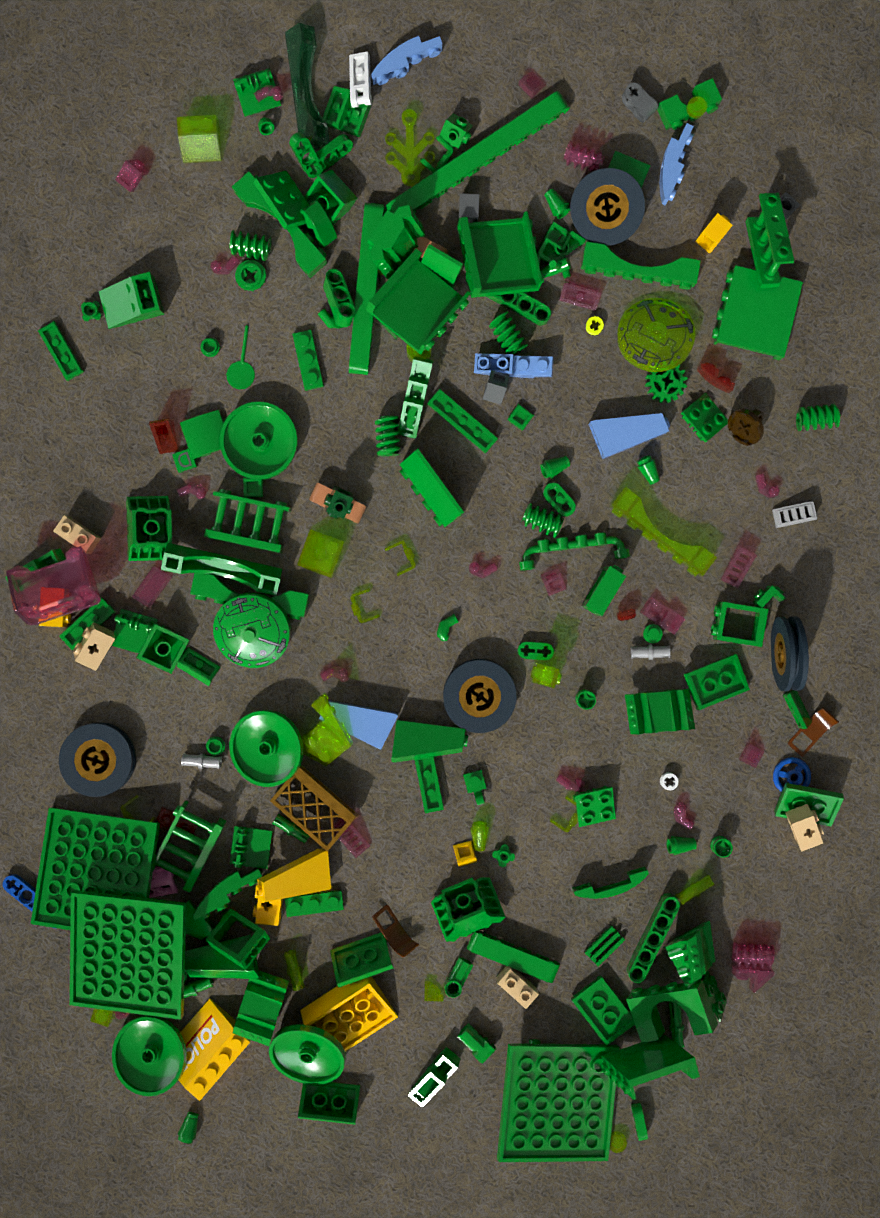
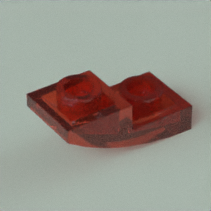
(710, 374)
(166, 819)

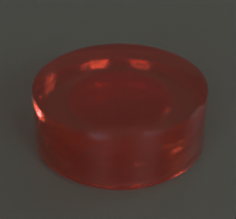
(626, 614)

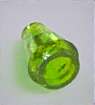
(479, 835)

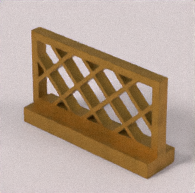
(328, 798)

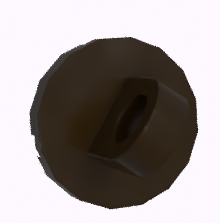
(746, 426)

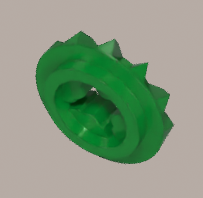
(241, 275)

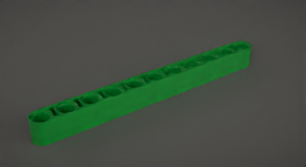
(482, 153)

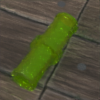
(695, 889)
(294, 970)

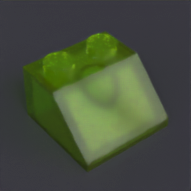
(199, 138)
(321, 553)

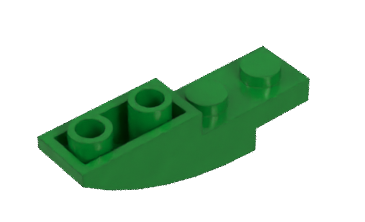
(218, 896)

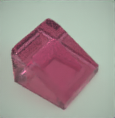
(531, 84)
(553, 582)
(751, 755)

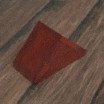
(164, 435)

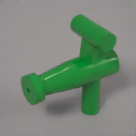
(556, 267)

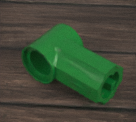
(458, 975)
(476, 1043)

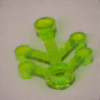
(409, 152)

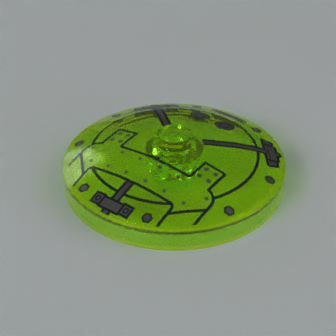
(656, 334)

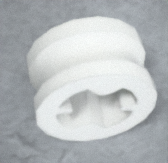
(669, 775)

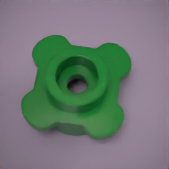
(86, 307)
(503, 850)

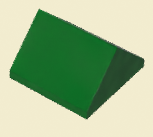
(163, 648)

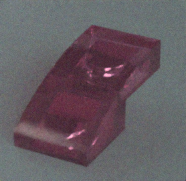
(662, 615)

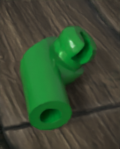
(443, 627)

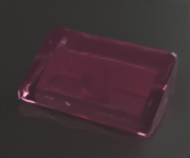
(580, 294)
(152, 586)

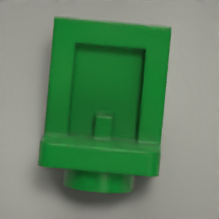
(765, 595)

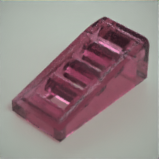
(732, 563)
(339, 824)

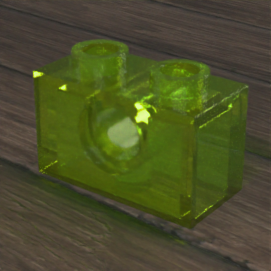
(545, 675)

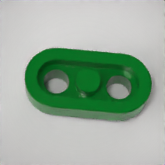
(559, 499)

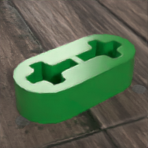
(535, 645)
(639, 1121)

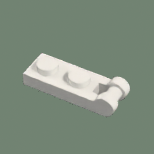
(360, 79)

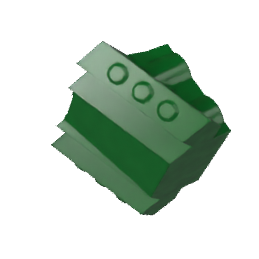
(395, 239)
(148, 527)
(659, 711)
(467, 908)
(692, 952)
(260, 1008)

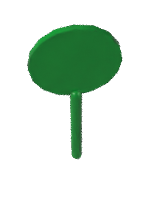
(241, 374)

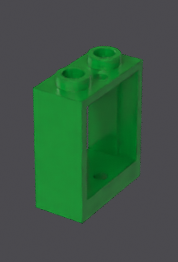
(604, 590)
(758, 627)
(251, 948)

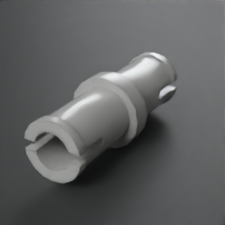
(650, 652)
(201, 761)

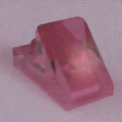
(757, 976)

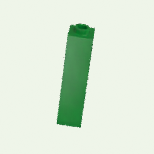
(426, 740)
(210, 963)

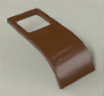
(821, 722)
(395, 934)

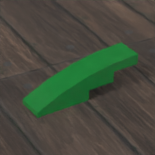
(415, 397)

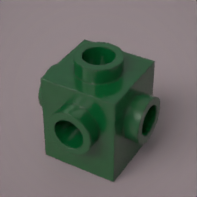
(338, 502)

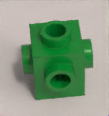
(456, 131)

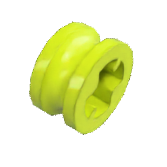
(599, 328)

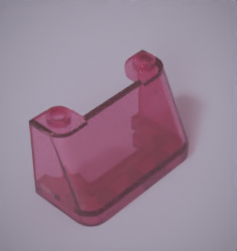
(53, 589)

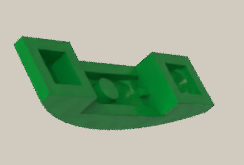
(635, 877)

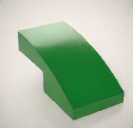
(319, 221)

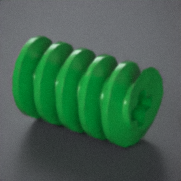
(249, 246)
(507, 334)
(817, 415)
(387, 436)
(542, 520)

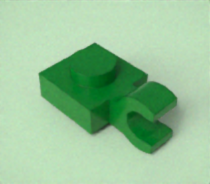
(475, 783)

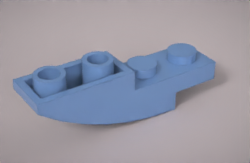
(397, 61)
(671, 165)
(514, 365)

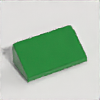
(198, 666)
(797, 709)

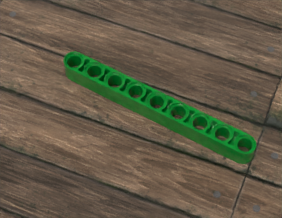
(365, 290)

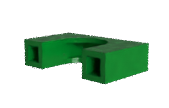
(687, 995)

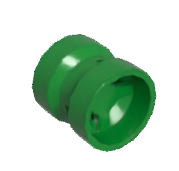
(587, 701)
(721, 846)

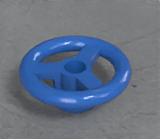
(797, 771)

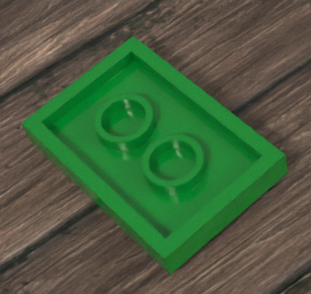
(283, 198)
(716, 682)
(822, 801)
(361, 959)
(603, 1010)

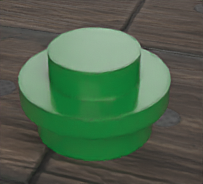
(210, 347)
(652, 633)
(215, 745)

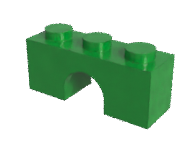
(674, 112)

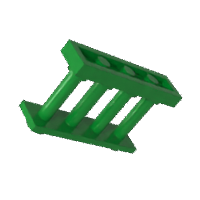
(769, 240)
(235, 535)
(205, 845)

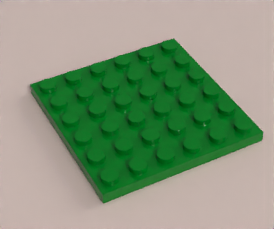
(92, 856)
(127, 954)
(556, 1104)

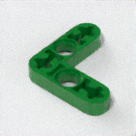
(317, 158)

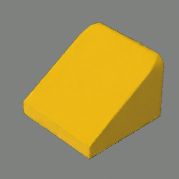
(464, 853)

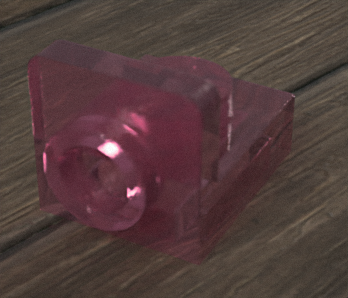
(131, 174)

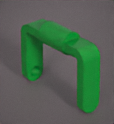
(445, 158)

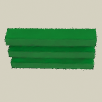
(593, 957)

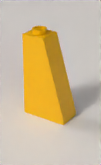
(297, 878)

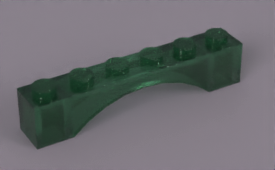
(301, 50)

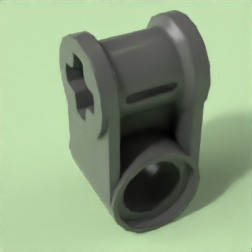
(639, 104)

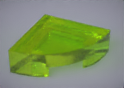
(432, 992)

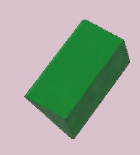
(329, 1102)

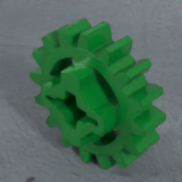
(673, 384)

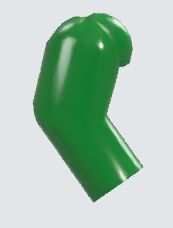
(328, 319)

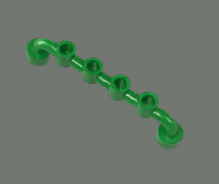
(580, 542)

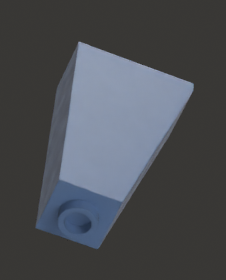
(623, 433)
(365, 722)

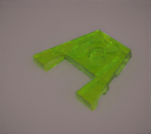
(328, 737)

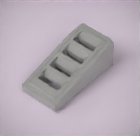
(810, 509)

